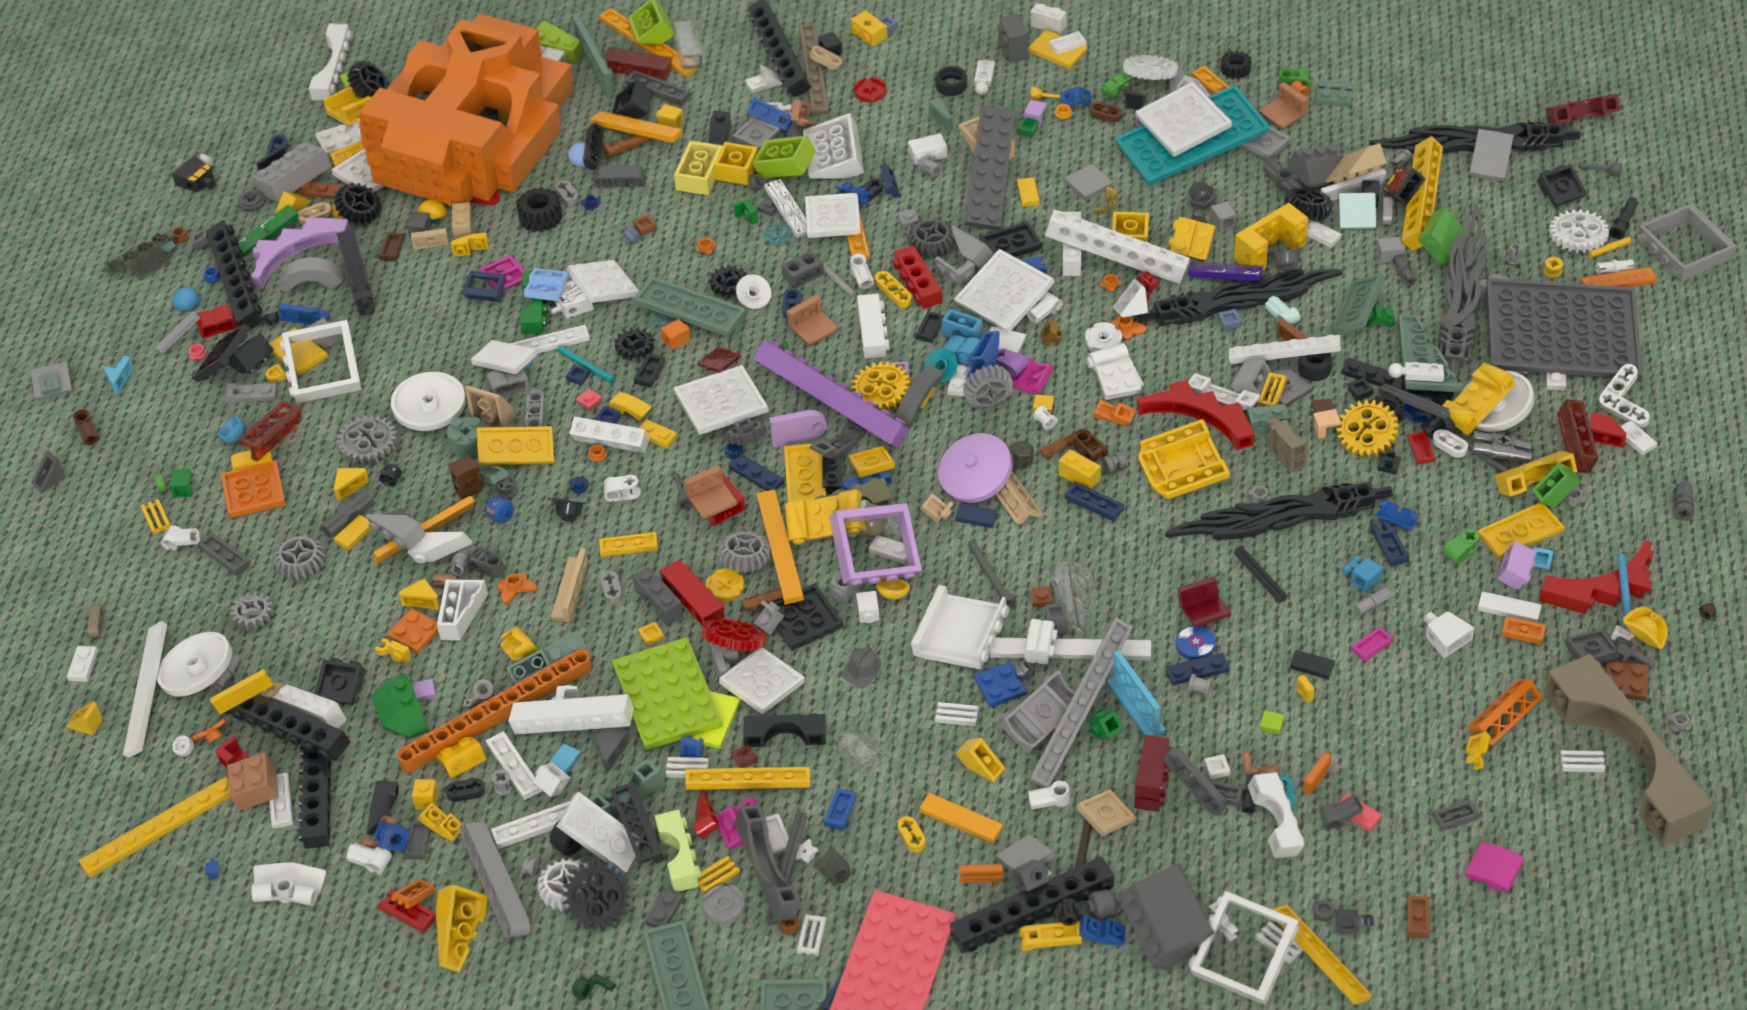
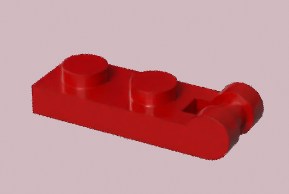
(416, 916)

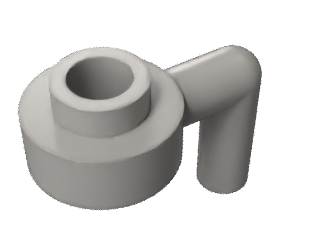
(469, 703)

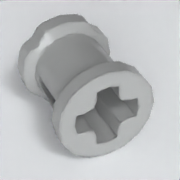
(929, 166)
(1200, 685)
(504, 779)

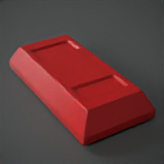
(1421, 447)

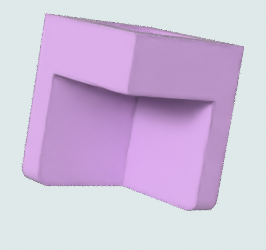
(1034, 111)

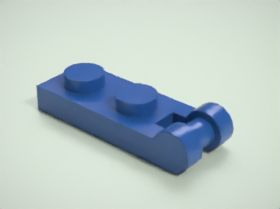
(769, 114)

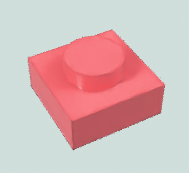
(589, 399)

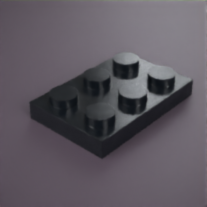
(1013, 240)

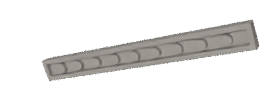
(1080, 704)

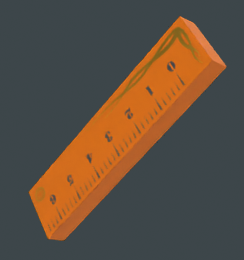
(1626, 278)

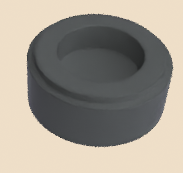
(1323, 910)

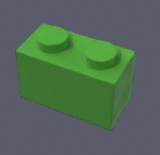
(1556, 485)

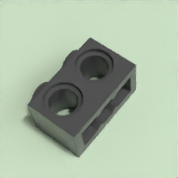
(802, 269)

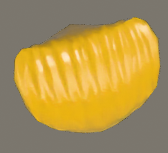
(517, 644)

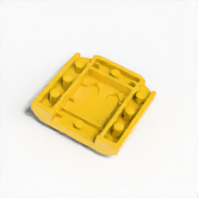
(1181, 460)

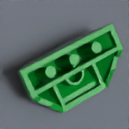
(399, 707)

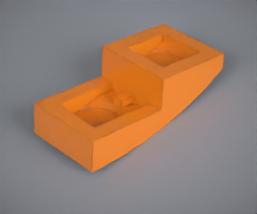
(1121, 414)

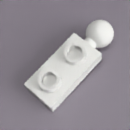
(984, 76)
(1418, 371)

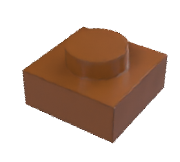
(645, 224)
(1041, 596)

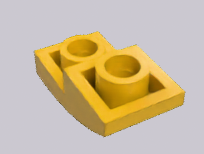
(464, 245)
(628, 403)
(244, 460)
(440, 823)

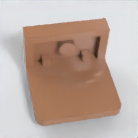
(1286, 108)
(809, 321)

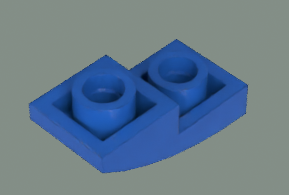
(1103, 932)

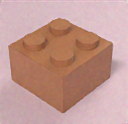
(252, 781)

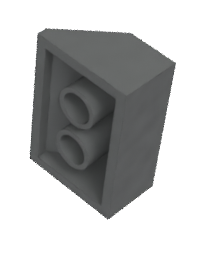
(1315, 164)

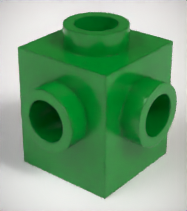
(1105, 724)

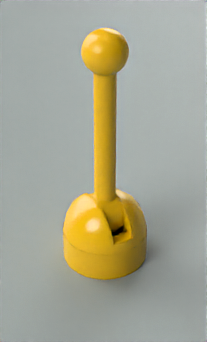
(1036, 94)

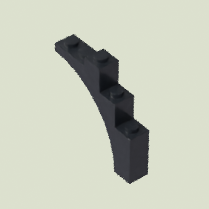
(356, 272)

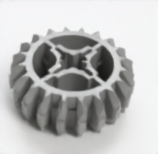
(988, 386)
(744, 551)
(299, 557)

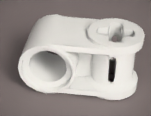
(619, 488)

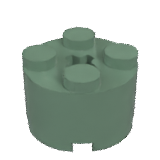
(463, 436)

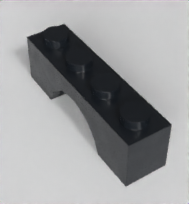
(760, 729)

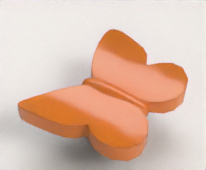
(1128, 327)
(514, 584)
(211, 733)

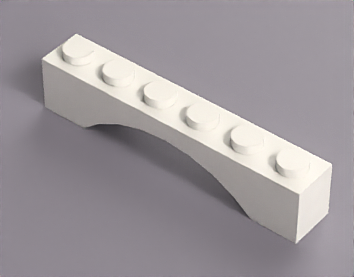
(325, 82)

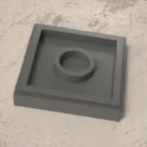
(1594, 643)

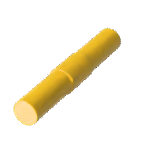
(1610, 247)

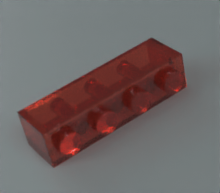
(626, 61)
(1578, 434)

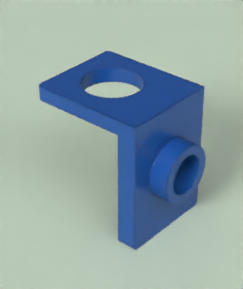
(1075, 96)

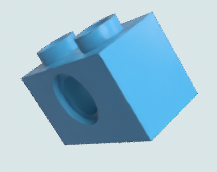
(961, 325)

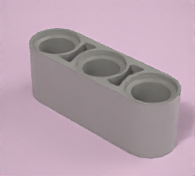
(535, 409)

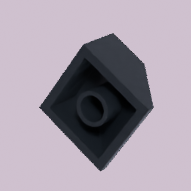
(633, 101)
(250, 354)

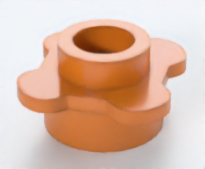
(705, 245)
(1110, 282)

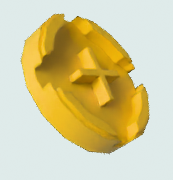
(725, 584)

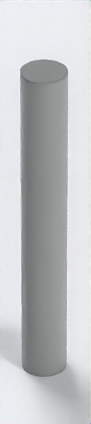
(845, 287)

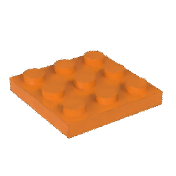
(253, 489)

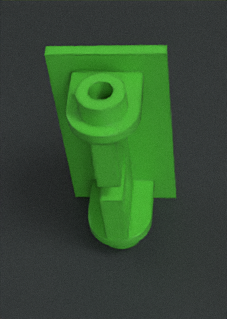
(1113, 89)

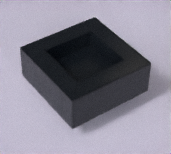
(1360, 389)

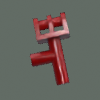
(1148, 282)

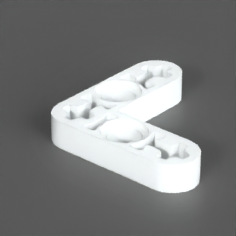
(1618, 400)

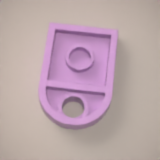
(796, 427)

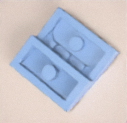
(546, 284)

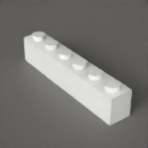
(571, 714)

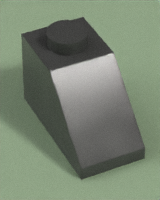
(611, 744)

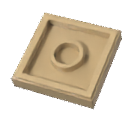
(1105, 812)

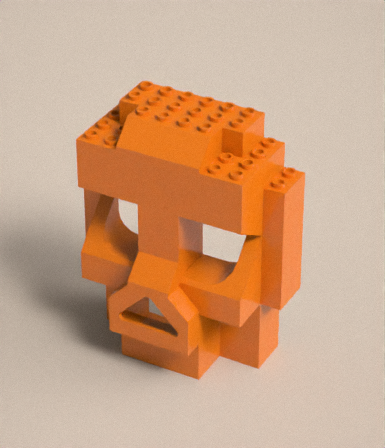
(441, 143)

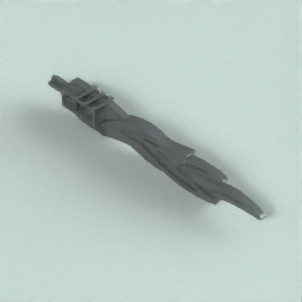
(1458, 329)

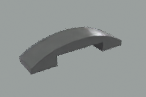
(917, 394)
(841, 444)

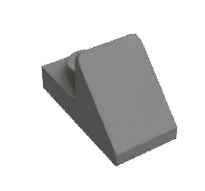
(723, 658)

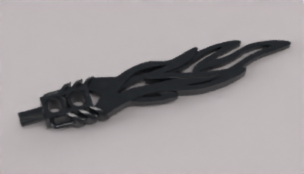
(1538, 136)
(1234, 295)
(1273, 514)

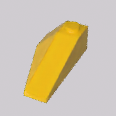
(457, 918)

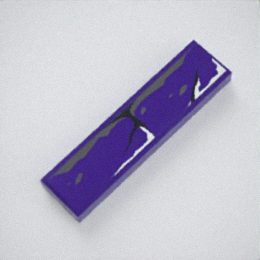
(1225, 271)

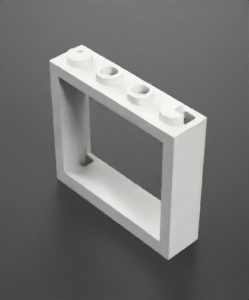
(328, 389)
(1276, 964)

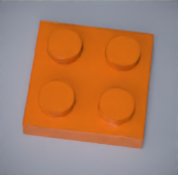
(414, 630)

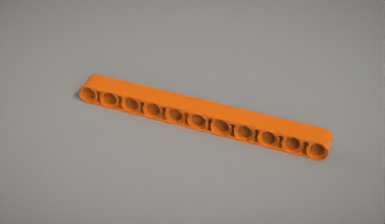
(494, 710)

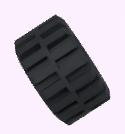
(539, 209)

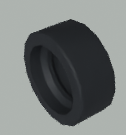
(951, 89)

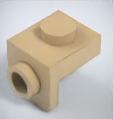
(936, 508)

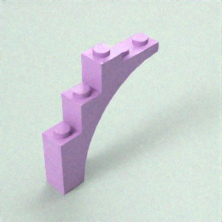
(293, 241)

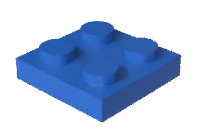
(1000, 684)

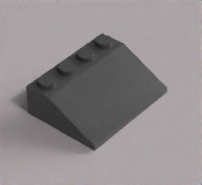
(1166, 916)

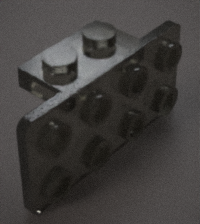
(144, 259)

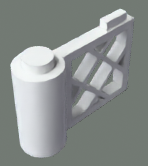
(1110, 355)

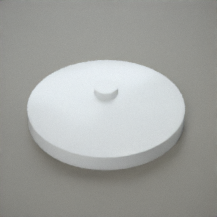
(428, 401)
(1512, 408)
(194, 664)

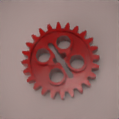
(733, 634)

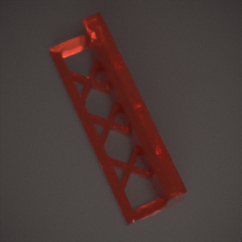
(276, 430)

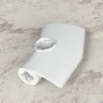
(287, 883)

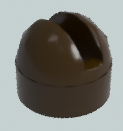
(1707, 611)

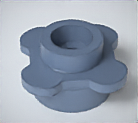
(631, 234)

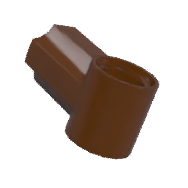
(85, 427)

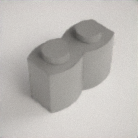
(507, 383)

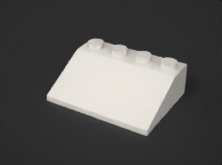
(836, 149)

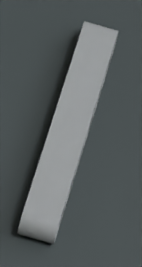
(495, 879)

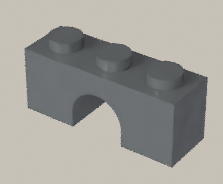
(650, 587)

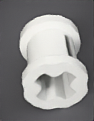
(1044, 417)

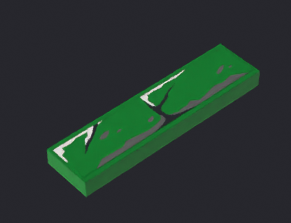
(268, 229)

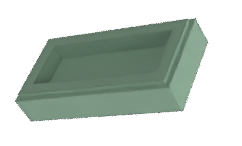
(492, 473)

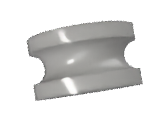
(530, 866)

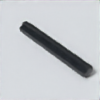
(1260, 574)

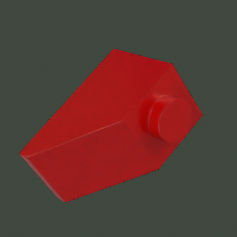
(1607, 430)

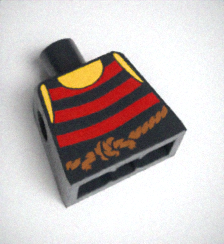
(1403, 185)

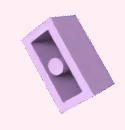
(1516, 565)

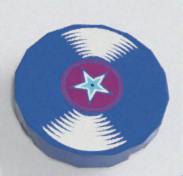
(1195, 642)

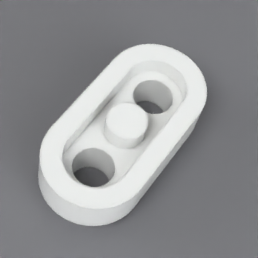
(1450, 444)

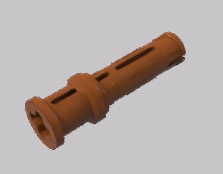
(621, 146)

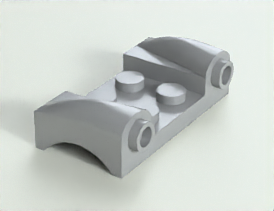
(1038, 713)

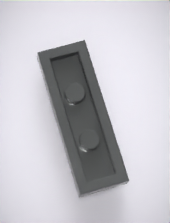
(224, 553)

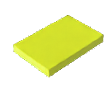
(727, 708)

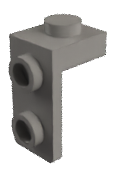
(955, 276)

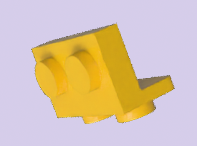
(461, 756)

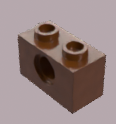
(466, 477)

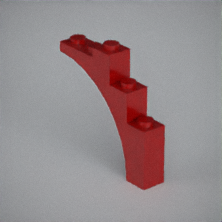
(1181, 400)
(1581, 593)

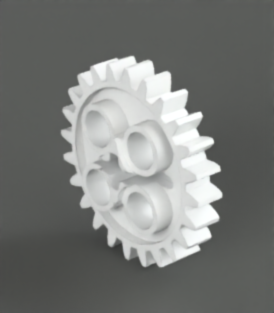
(1150, 67)
(1578, 231)

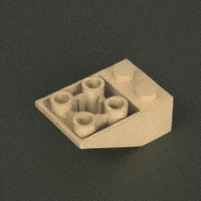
(1358, 162)

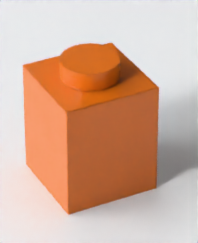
(675, 334)

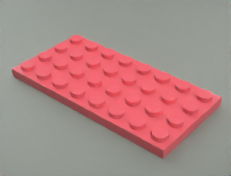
(894, 955)

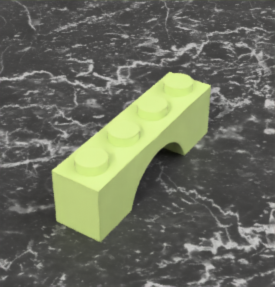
(681, 869)

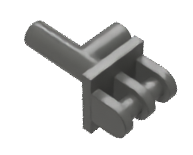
(1629, 648)

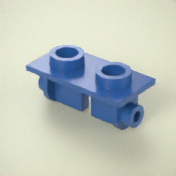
(860, 190)
(1405, 519)

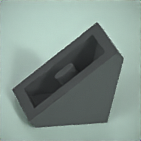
(48, 473)

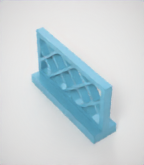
(1135, 697)

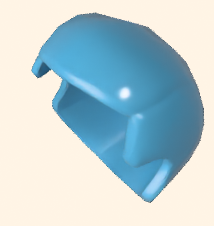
(186, 299)
(232, 430)

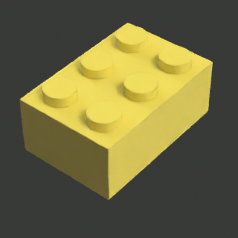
(697, 168)

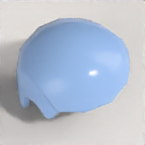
(576, 153)

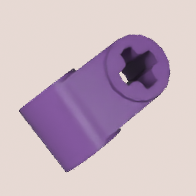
(1012, 361)

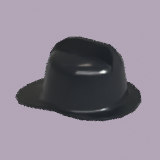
(567, 509)

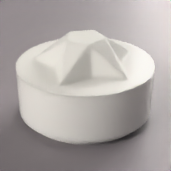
(183, 745)

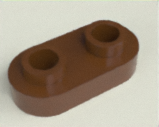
(1105, 111)

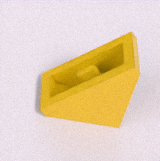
(295, 200)
(348, 481)
(419, 595)
(86, 719)

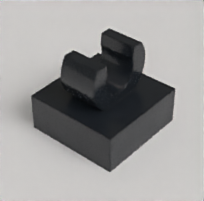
(1389, 462)

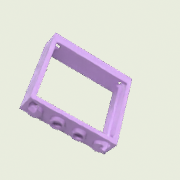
(848, 574)

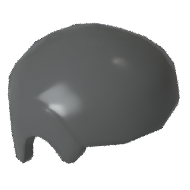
(1203, 193)

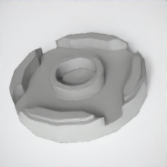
(728, 908)

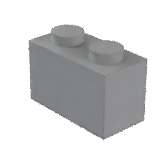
(1251, 376)

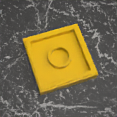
(871, 461)

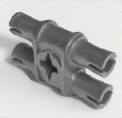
(1501, 446)

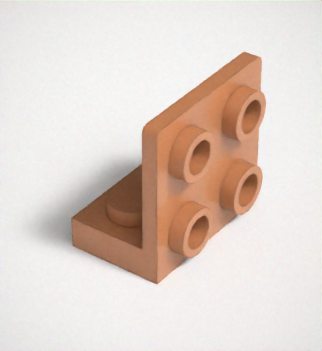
(709, 492)

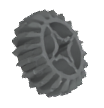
(931, 237)

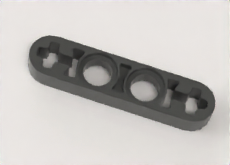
(1216, 802)

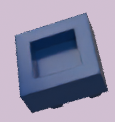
(691, 747)

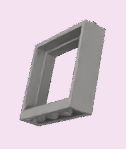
(1703, 225)

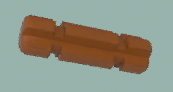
(1057, 446)

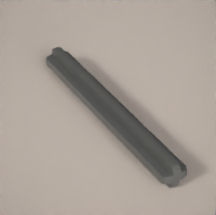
(1415, 401)

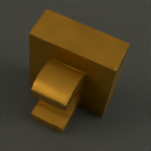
(1050, 333)

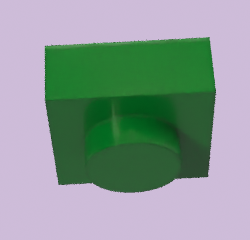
(1028, 127)

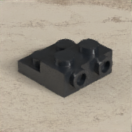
(1561, 185)
(339, 680)

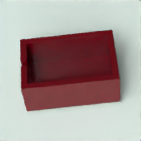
(1152, 774)

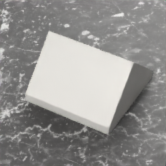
(1132, 301)

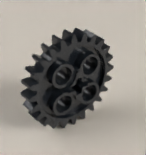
(609, 881)

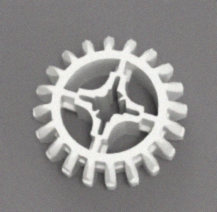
(553, 878)

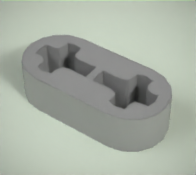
(563, 194)
(1387, 211)
(615, 586)

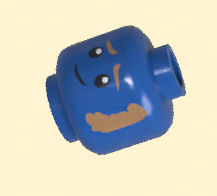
(499, 509)

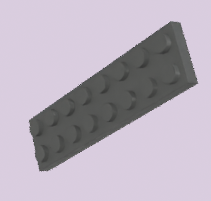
(990, 167)

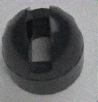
(272, 317)

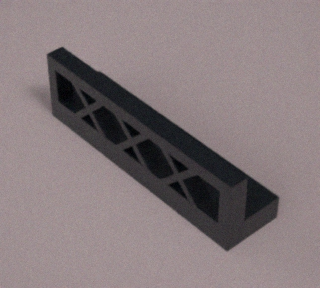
(644, 823)

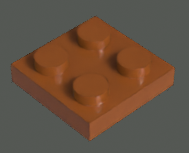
(1630, 678)

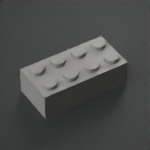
(292, 171)

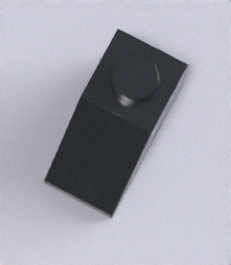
(719, 127)

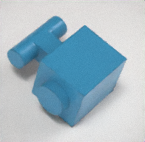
(1365, 574)

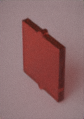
(719, 359)

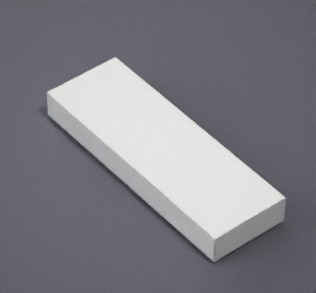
(1509, 607)
(281, 807)

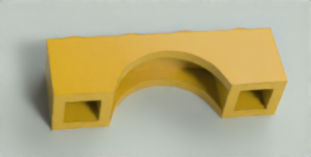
(1519, 478)

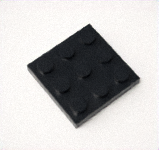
(221, 353)
(807, 619)

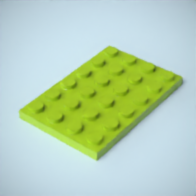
(667, 693)

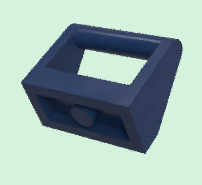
(484, 294)

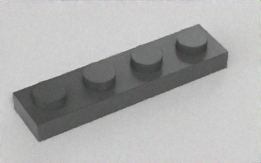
(660, 88)

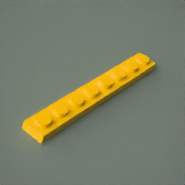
(155, 827)

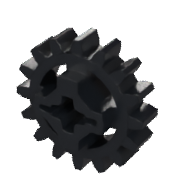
(726, 279)
(634, 343)

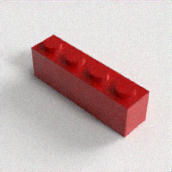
(692, 592)

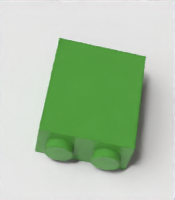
(1440, 235)

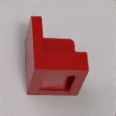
(230, 752)

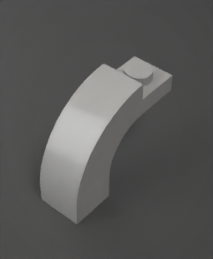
(312, 269)

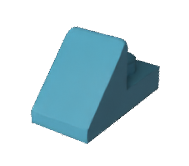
(120, 374)

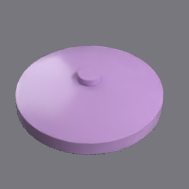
(975, 468)

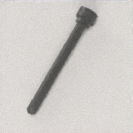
(1010, 600)

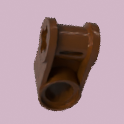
(1088, 445)

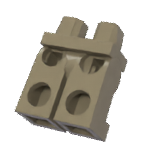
(1286, 445)

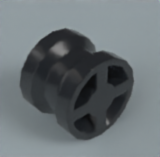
(390, 475)

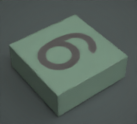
(49, 383)

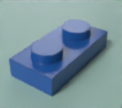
(840, 809)

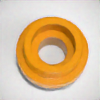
(1063, 111)

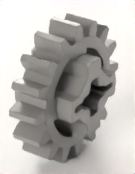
(251, 611)

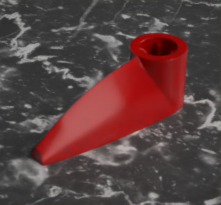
(705, 816)

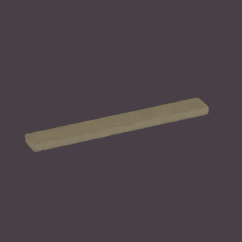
(813, 71)

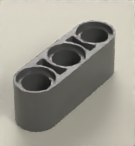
(619, 176)

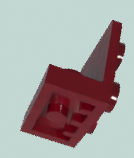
(1201, 602)

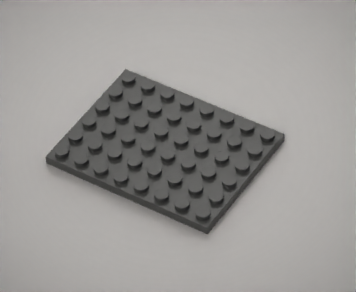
(1562, 327)

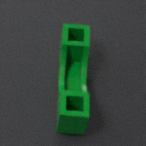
(532, 318)

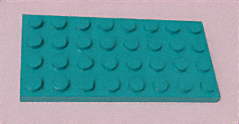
(1157, 163)

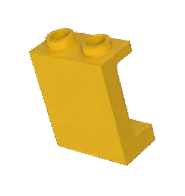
(345, 106)

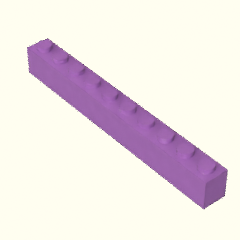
(832, 394)

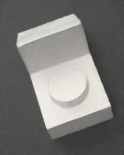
(764, 81)

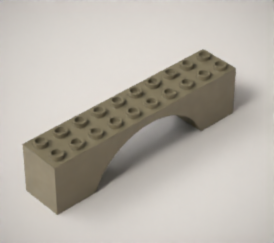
(1589, 697)

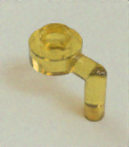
(1110, 195)

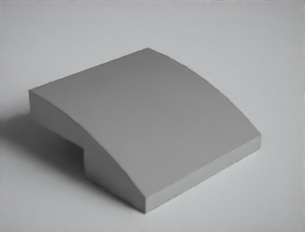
(64, 376)

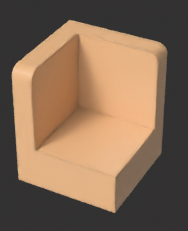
(1324, 420)

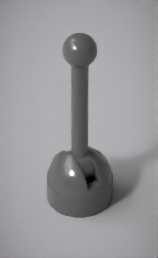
(1614, 169)
(682, 497)

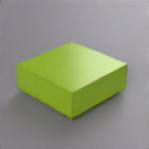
(1272, 722)

